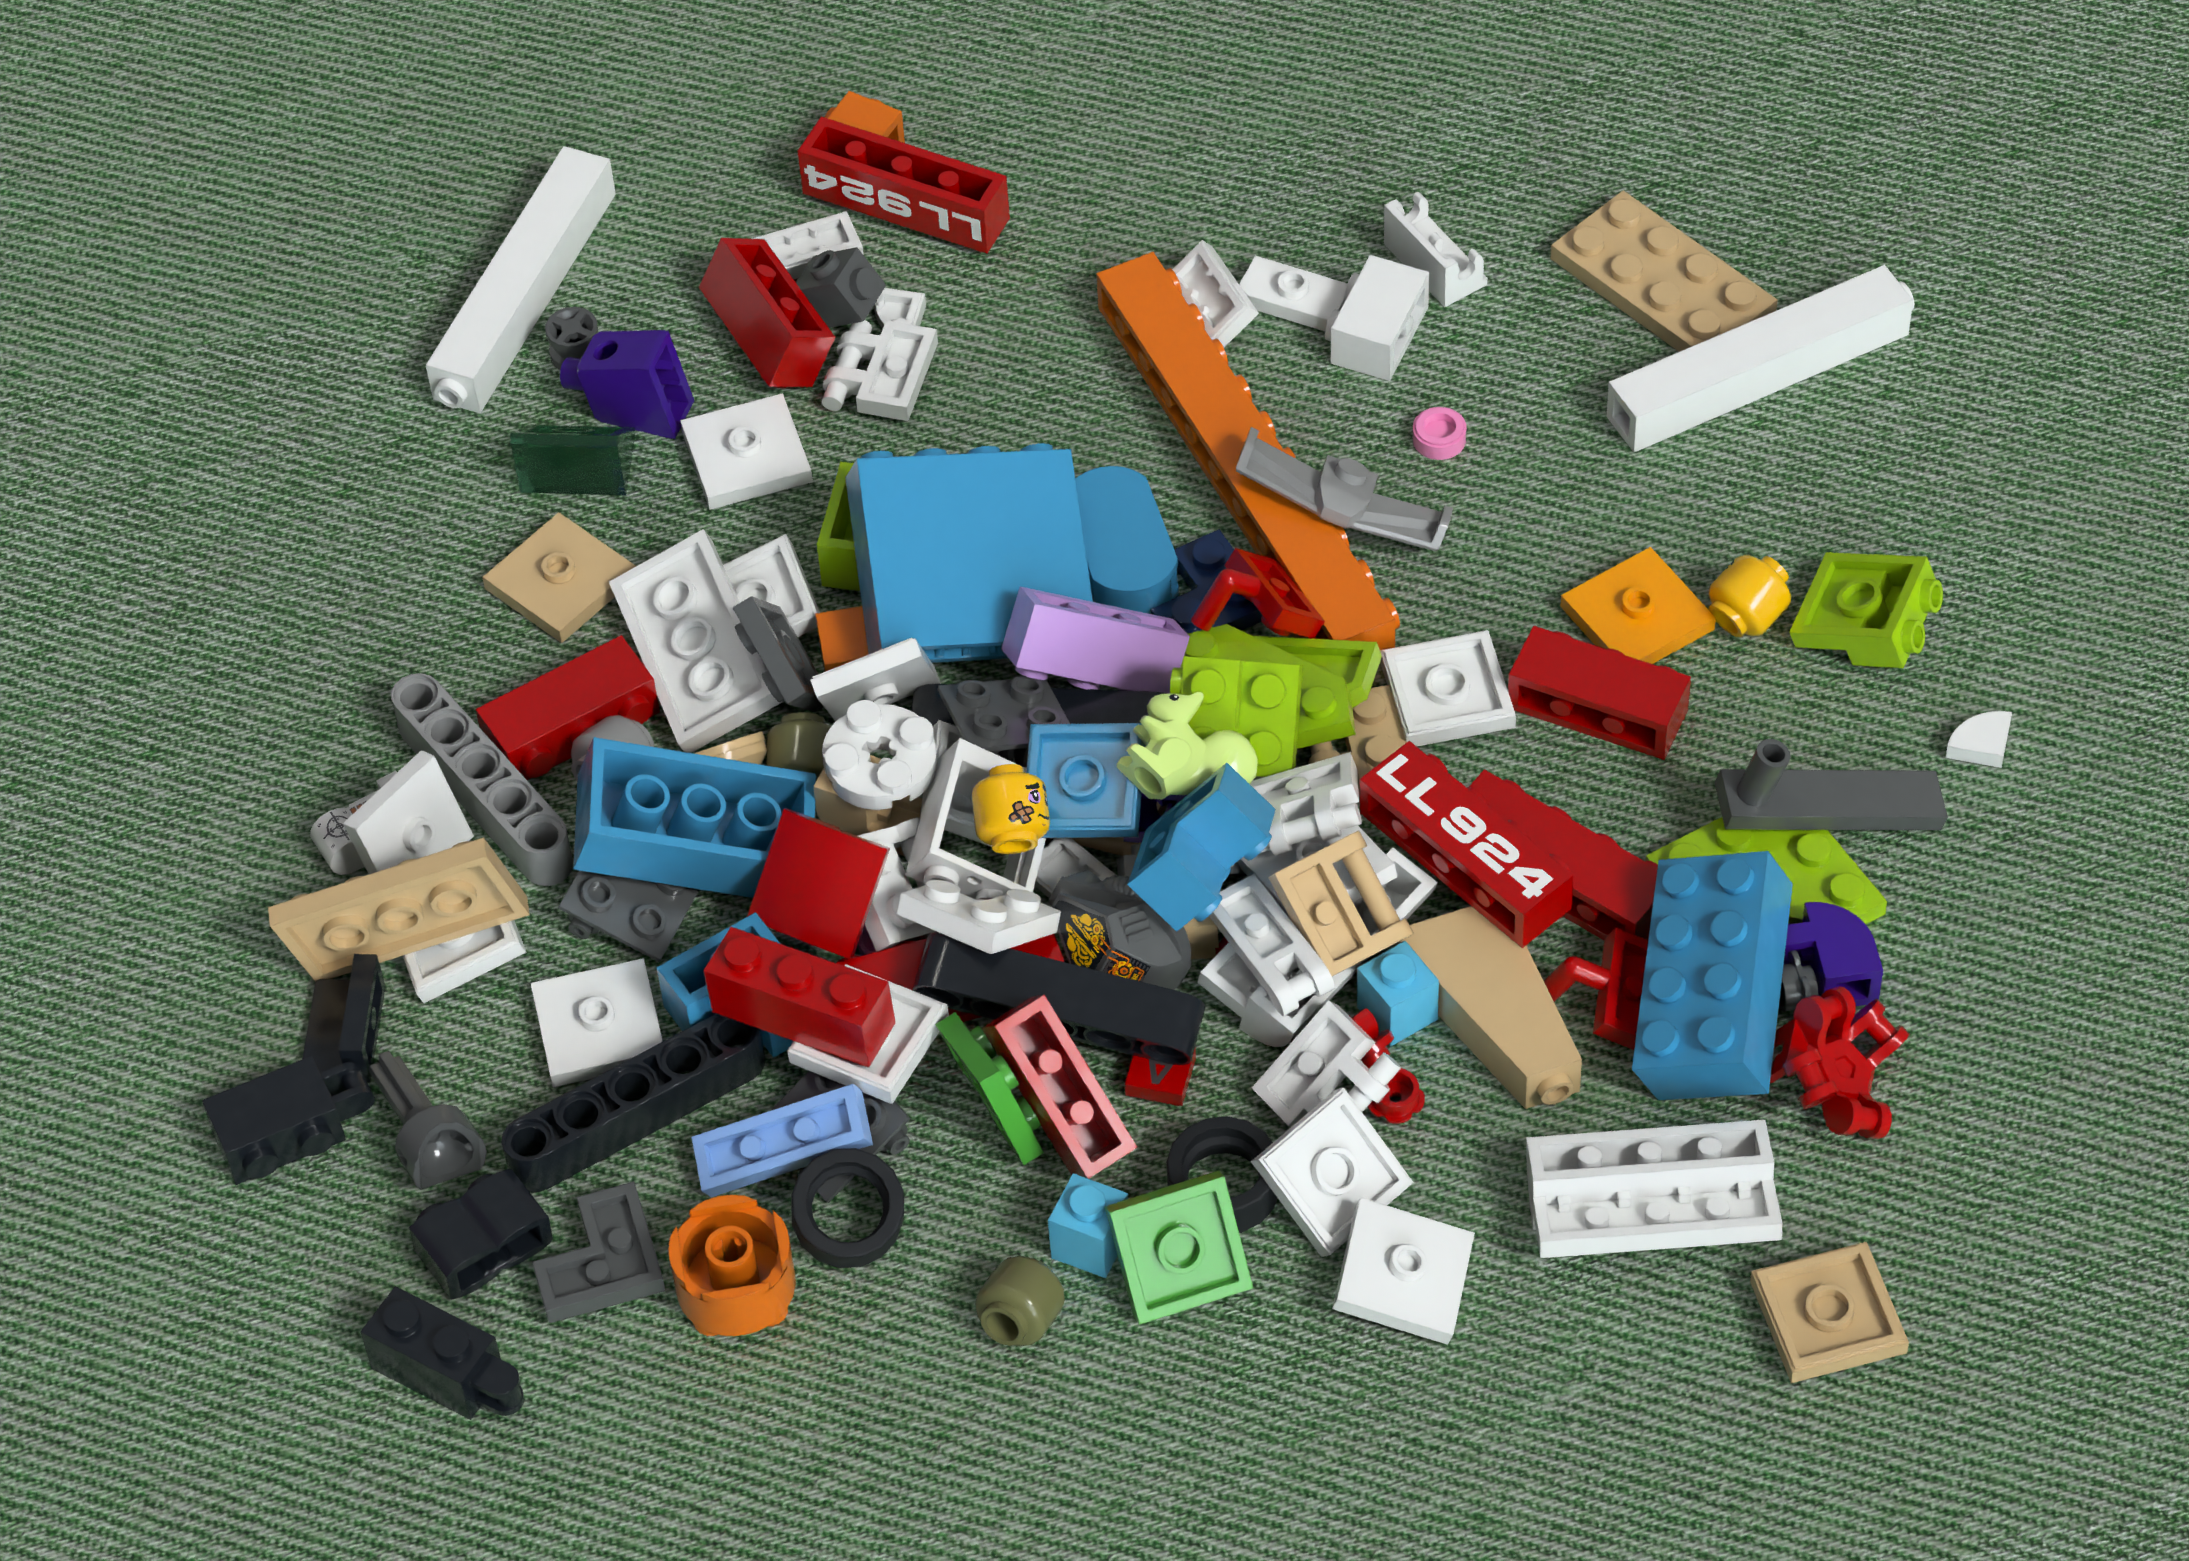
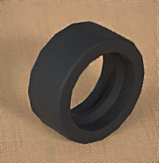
(1219, 1137)
(847, 1163)

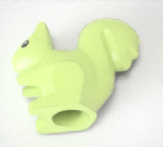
(1175, 755)

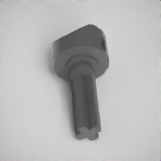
(434, 1140)

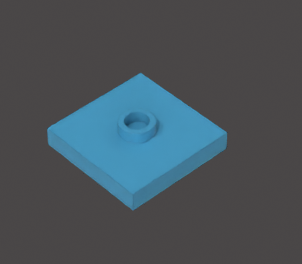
(1082, 779)

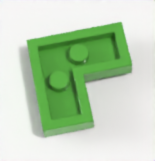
(994, 1084)

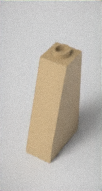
(1499, 1006)

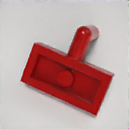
(1268, 587)
(1617, 982)

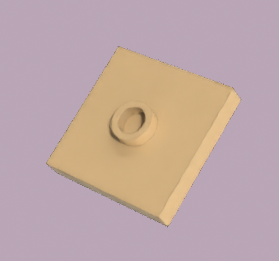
(557, 577)
(1829, 1312)

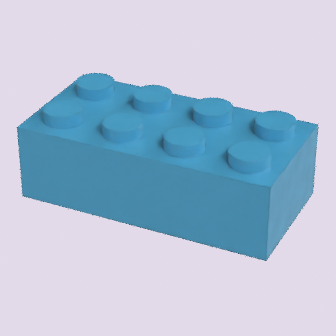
(681, 815)
(1713, 976)

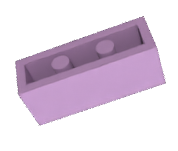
(1092, 643)

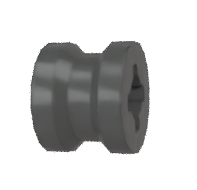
(569, 333)

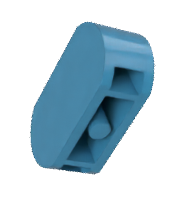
(1125, 540)

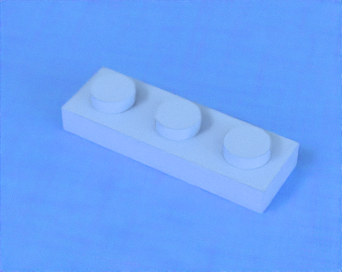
(780, 1140)

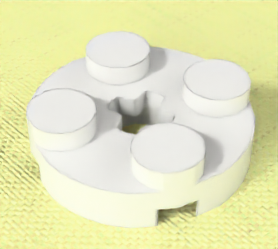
(874, 728)

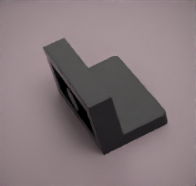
(347, 1017)

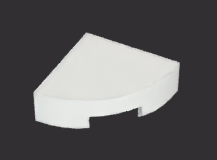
(900, 307)
(1981, 739)

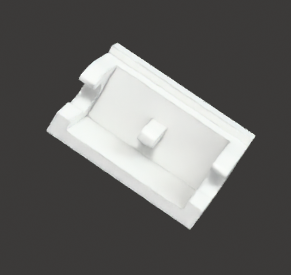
(1423, 245)

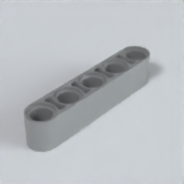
(483, 780)

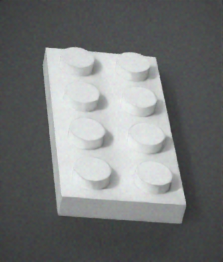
(688, 641)

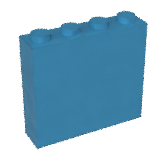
(955, 539)

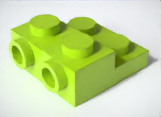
(1869, 607)
(1246, 698)

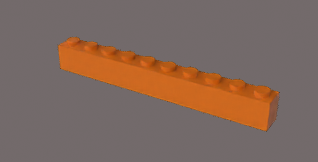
(1213, 418)

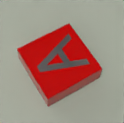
(1158, 1080)

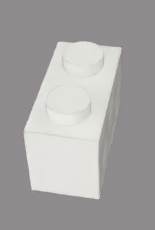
(1378, 317)

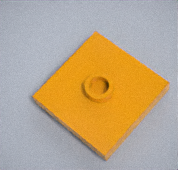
(1638, 609)

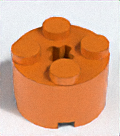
(732, 1266)

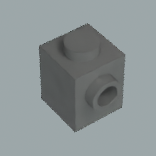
(841, 286)

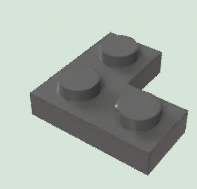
(611, 1270)

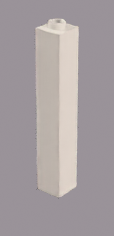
(520, 280)
(1759, 358)

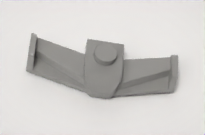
(1342, 495)

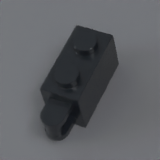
(285, 1115)
(440, 1357)

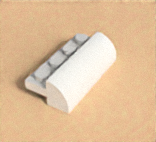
(1240, 991)
(1652, 1189)

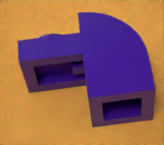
(1838, 950)

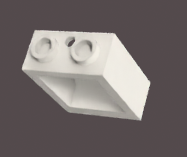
(960, 771)

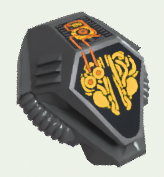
(1118, 932)

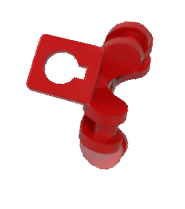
(1831, 1066)

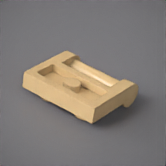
(1325, 911)

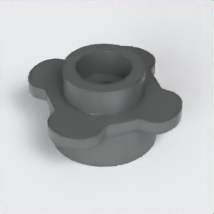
(1796, 983)

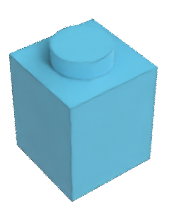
(1398, 991)
(1081, 1227)

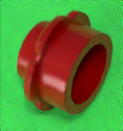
(1412, 1099)

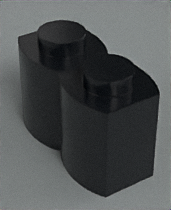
(480, 1233)

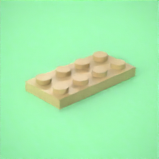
(1659, 274)
(399, 909)

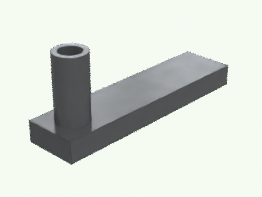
(1782, 799)

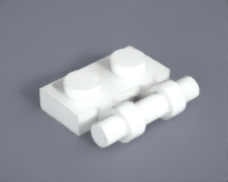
(895, 369)
(1311, 801)
(1319, 1061)

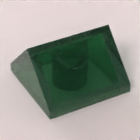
(573, 459)

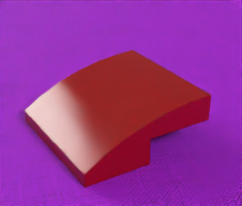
(818, 883)

